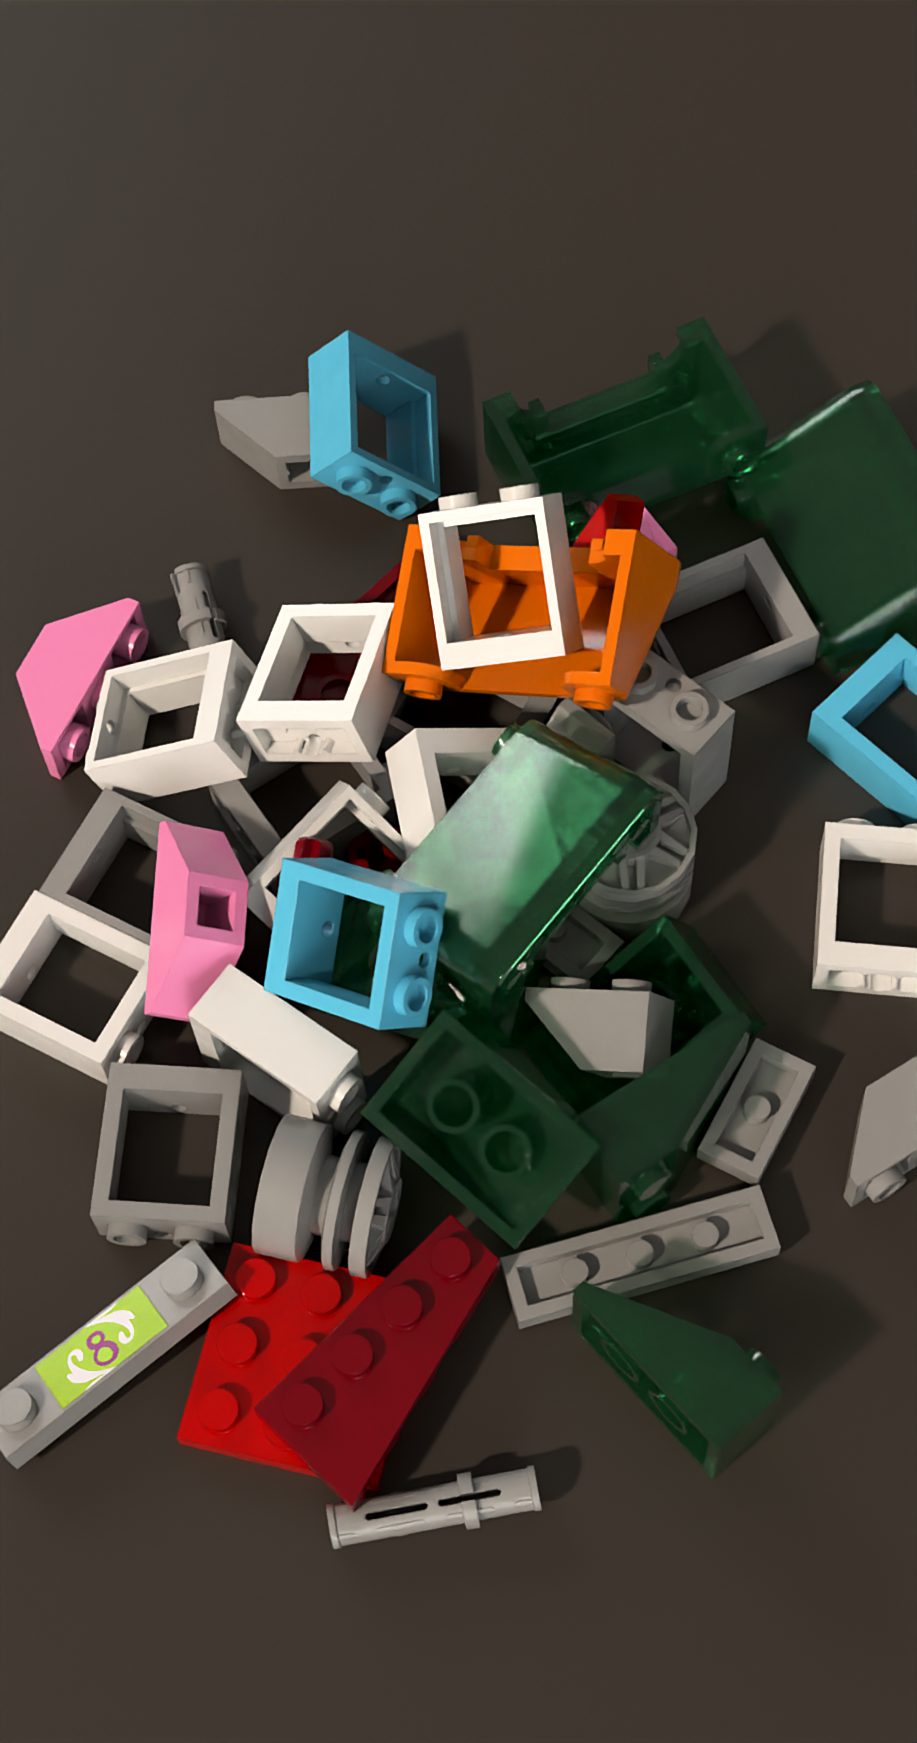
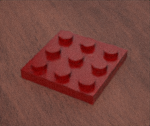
(256, 1343)

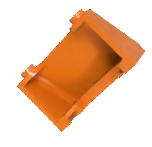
(621, 602)

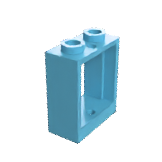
(350, 373)
(835, 721)
(308, 932)

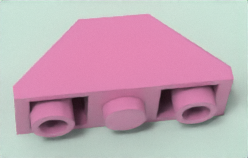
(67, 671)
(195, 917)

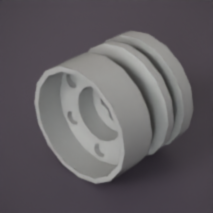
(652, 878)
(326, 1195)

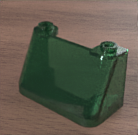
(639, 438)
(845, 518)
(523, 856)

